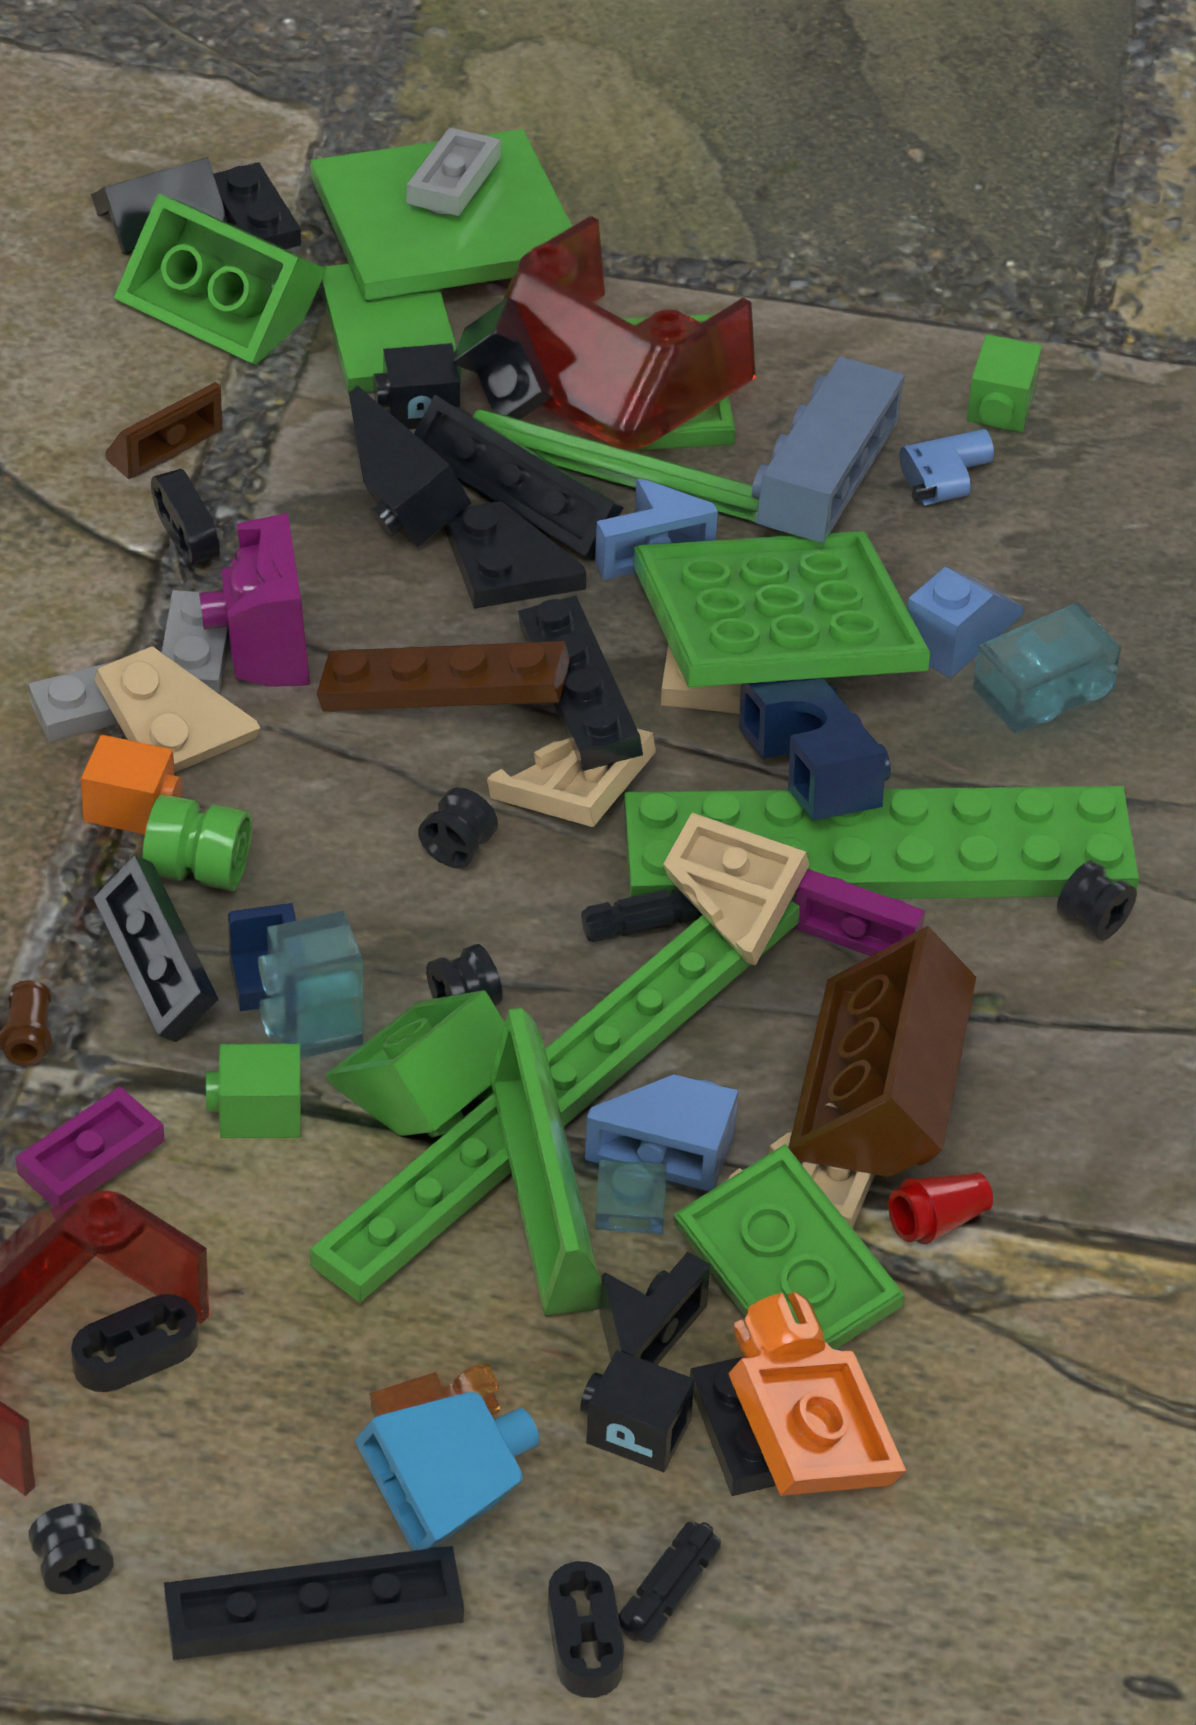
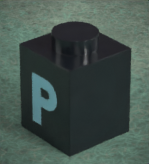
(413, 378)
(638, 1410)

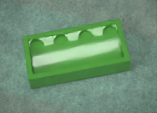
(543, 1170)

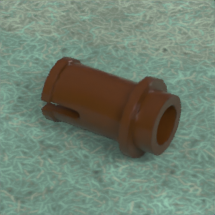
(26, 1035)

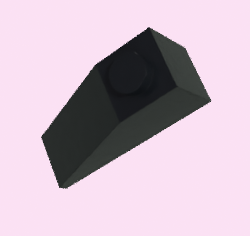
(405, 477)

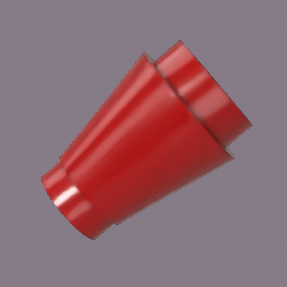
(936, 1205)

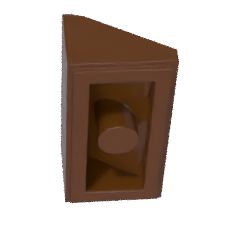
(167, 432)

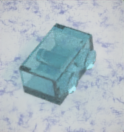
(1046, 667)
(313, 984)

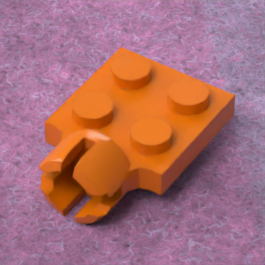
(809, 1403)

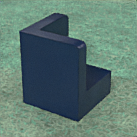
(246, 943)

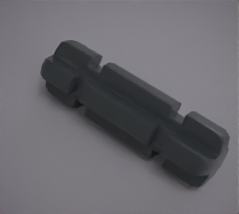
(637, 914)
(669, 1581)

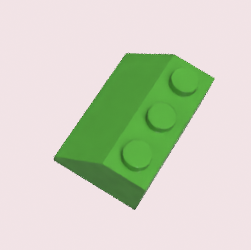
(217, 281)

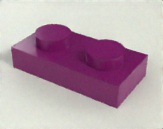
(853, 914)
(90, 1148)

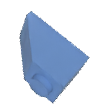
(957, 616)
(667, 1123)

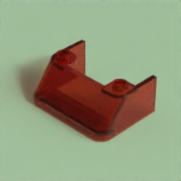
(617, 376)
(57, 1247)

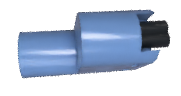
(939, 466)

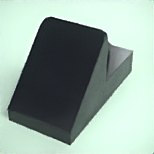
(505, 361)
(656, 1320)

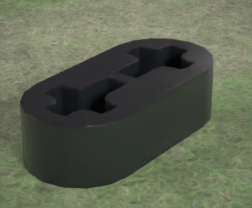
(185, 517)
(134, 1343)
(571, 1631)

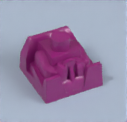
(262, 606)

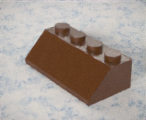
(886, 1059)

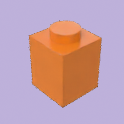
(125, 781)

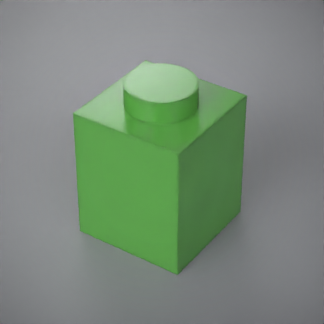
(1004, 383)
(257, 1091)

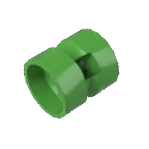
(208, 843)

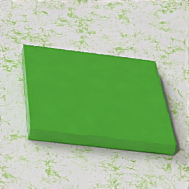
(414, 250)
(779, 609)

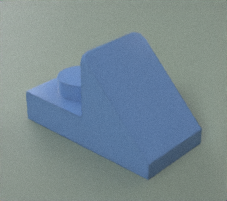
(659, 518)

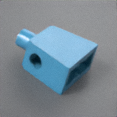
(445, 1463)

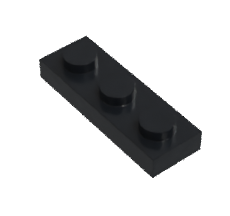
(155, 949)

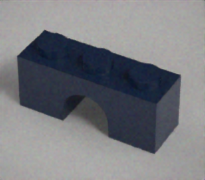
(832, 756)

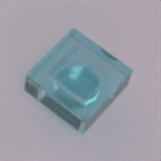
(631, 1197)

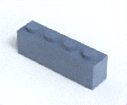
(828, 449)

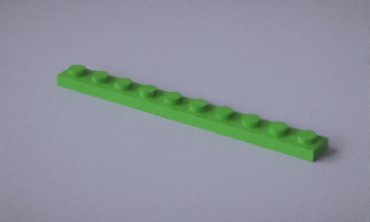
(582, 1064)

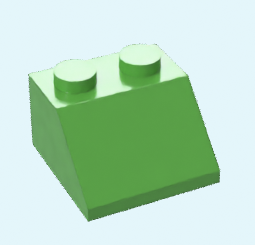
(425, 1064)

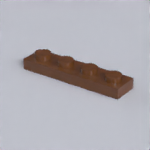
(443, 676)

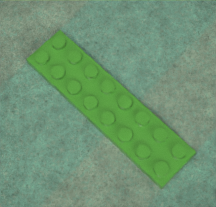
(916, 844)

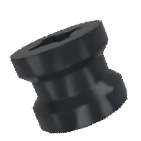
(458, 827)
(1096, 900)
(465, 974)
(70, 1548)

